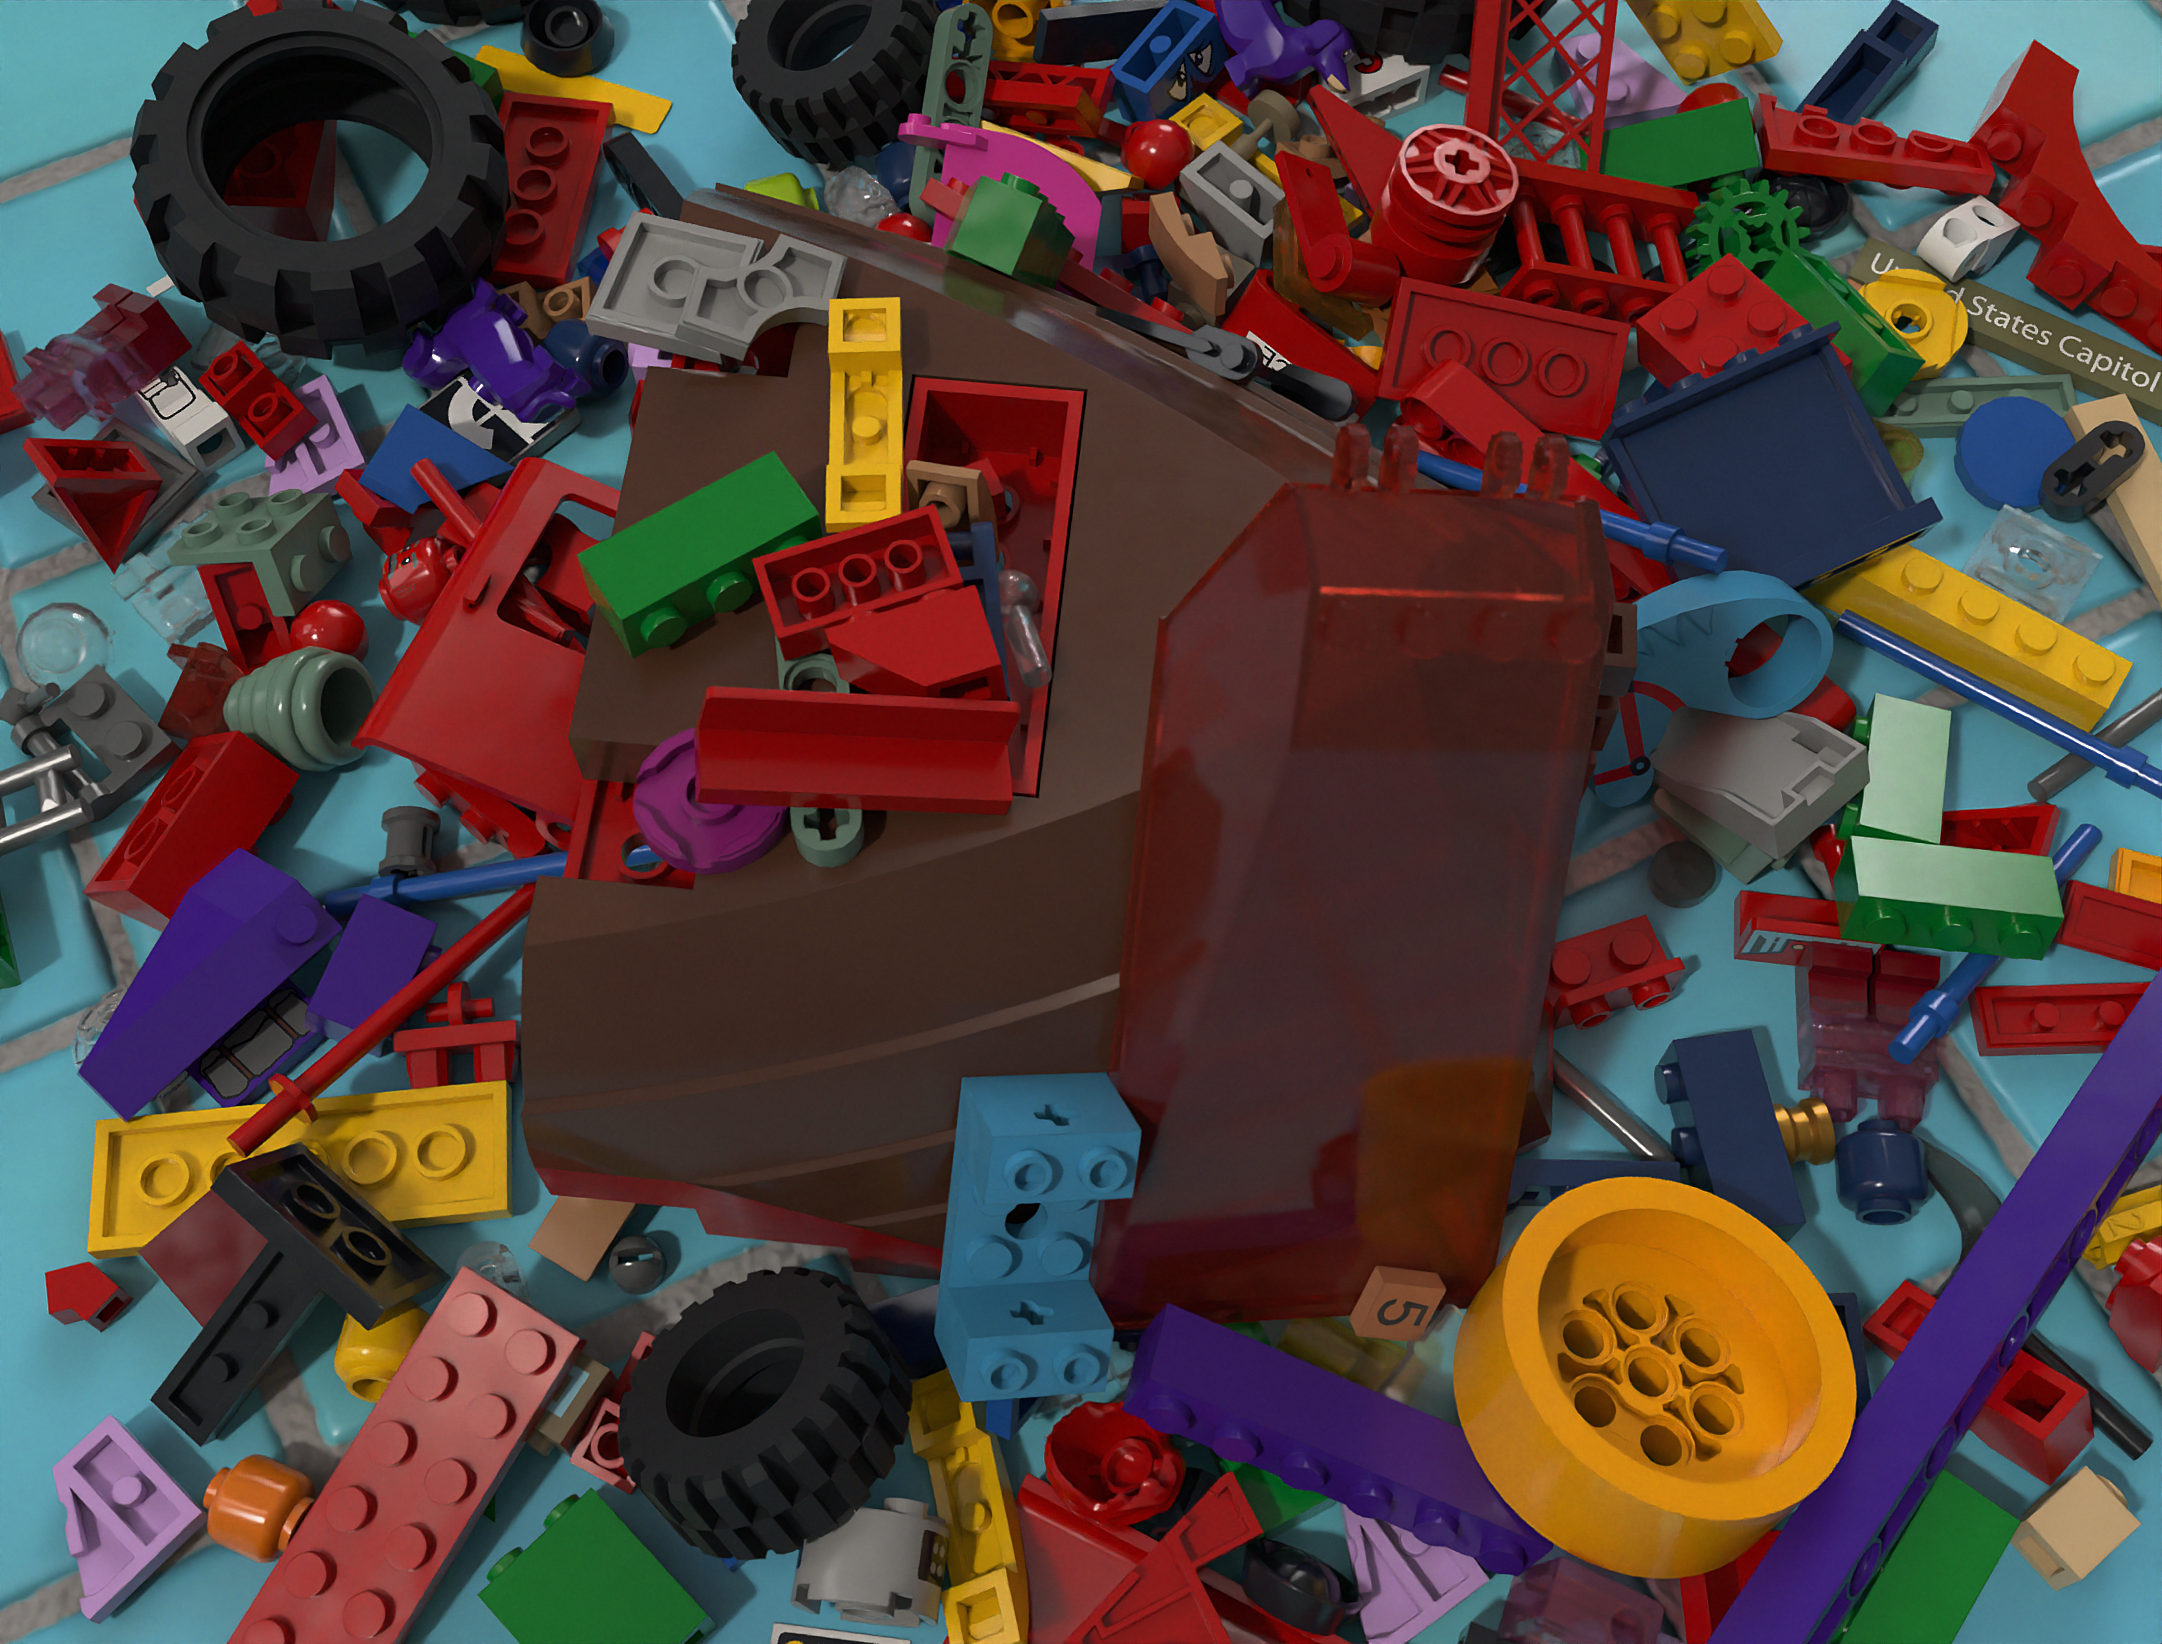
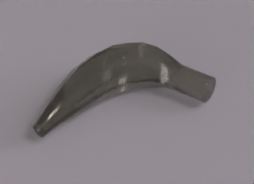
(1965, 1195)

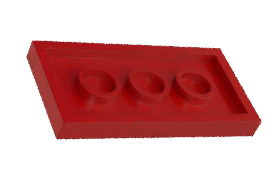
(553, 180)
(1540, 359)

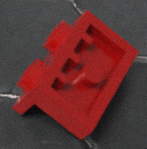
(1609, 972)

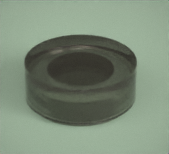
(1681, 874)

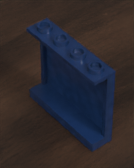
(1768, 465)

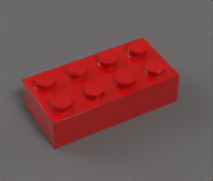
(854, 573)

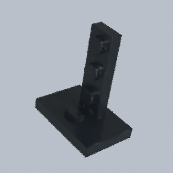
(317, 1244)

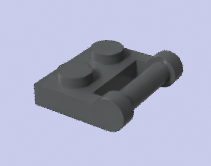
(113, 730)

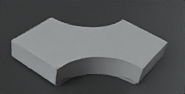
(737, 305)

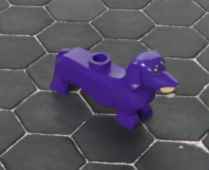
(1278, 52)
(498, 354)

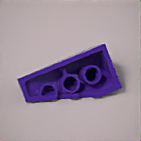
(213, 965)

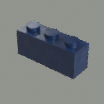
(1729, 1127)

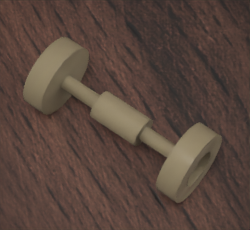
(1272, 118)

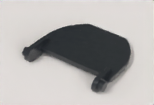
(1242, 361)

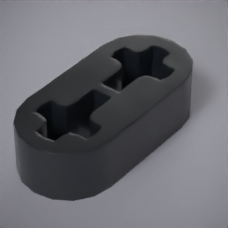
(2099, 479)

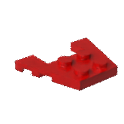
(1163, 1594)

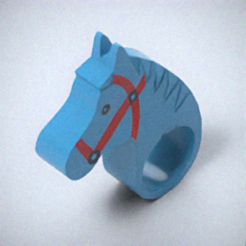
(1681, 659)

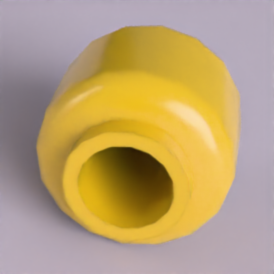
(372, 1357)

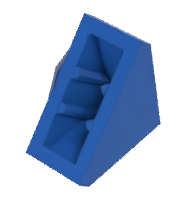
(420, 437)

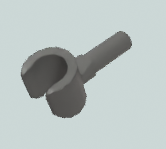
(18, 704)

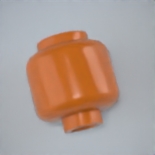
(257, 1506)

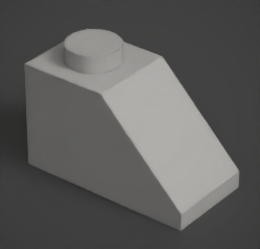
(1233, 203)

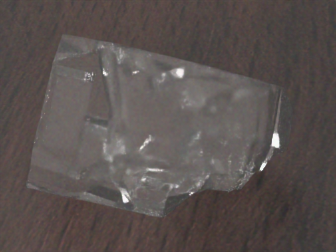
(858, 197)

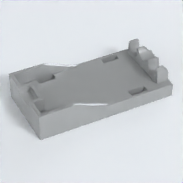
(1760, 776)

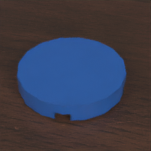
(2007, 451)

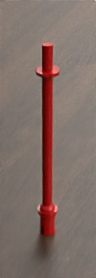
(296, 1096)

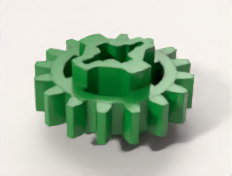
(1752, 238)

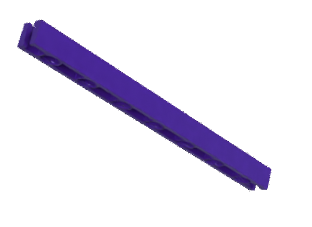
(1960, 1349)

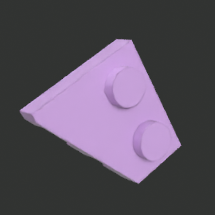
(1634, 89)
(322, 452)
(121, 1514)
(1404, 1580)

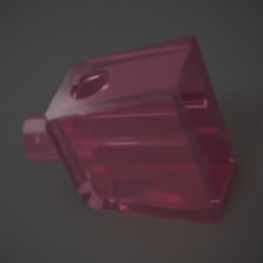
(1578, 1606)

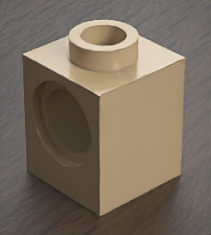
(2073, 1527)

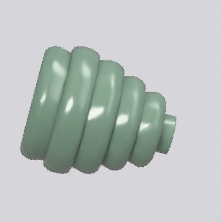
(304, 707)

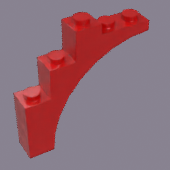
(2056, 199)

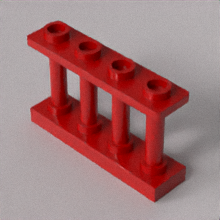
(1603, 205)

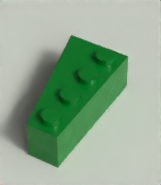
(1010, 231)

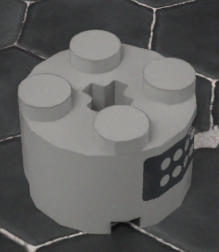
(876, 1566)

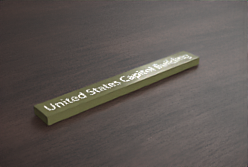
(2034, 336)

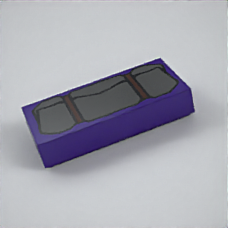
(256, 1049)

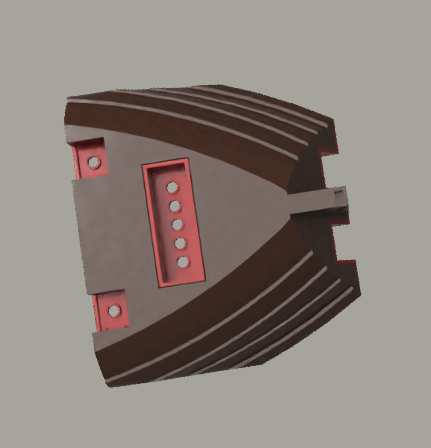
(804, 1029)

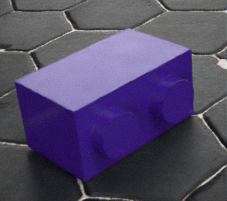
(371, 963)

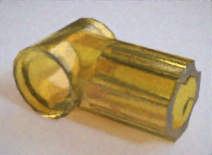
(1341, 1351)

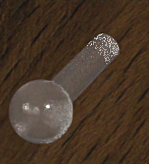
(1018, 606)

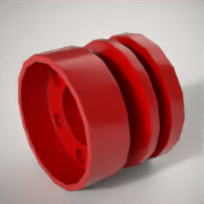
(1444, 203)

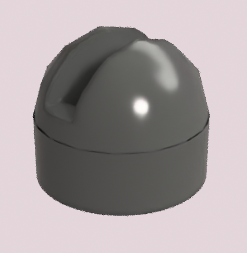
(638, 1276)

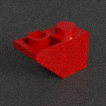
(922, 649)

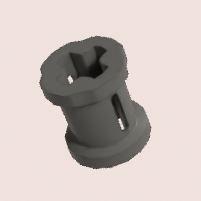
(409, 841)

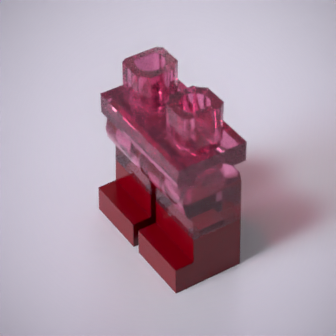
(100, 360)
(1847, 1020)

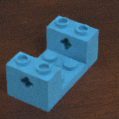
(1019, 1296)

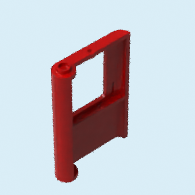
(482, 692)

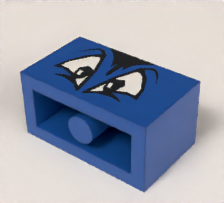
(1169, 63)

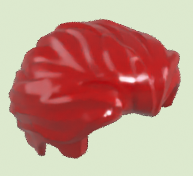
(1112, 1465)

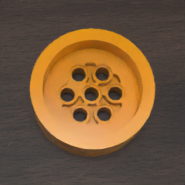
(1715, 1335)

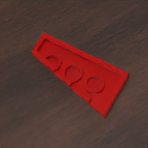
(1867, 152)

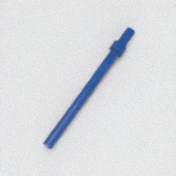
(1657, 541)
(2122, 765)
(404, 892)
(1939, 1008)

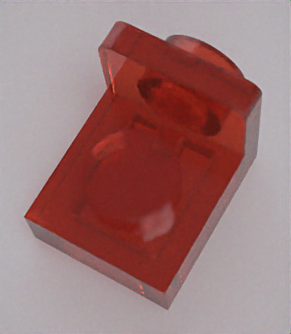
(200, 692)

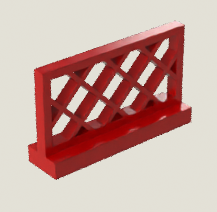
(1487, 73)

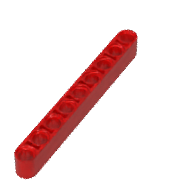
(1458, 417)

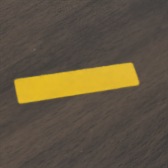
(631, 107)

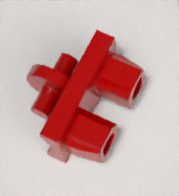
(430, 1049)

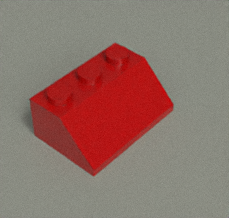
(201, 811)

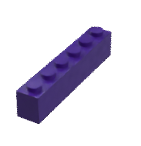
(1325, 1437)

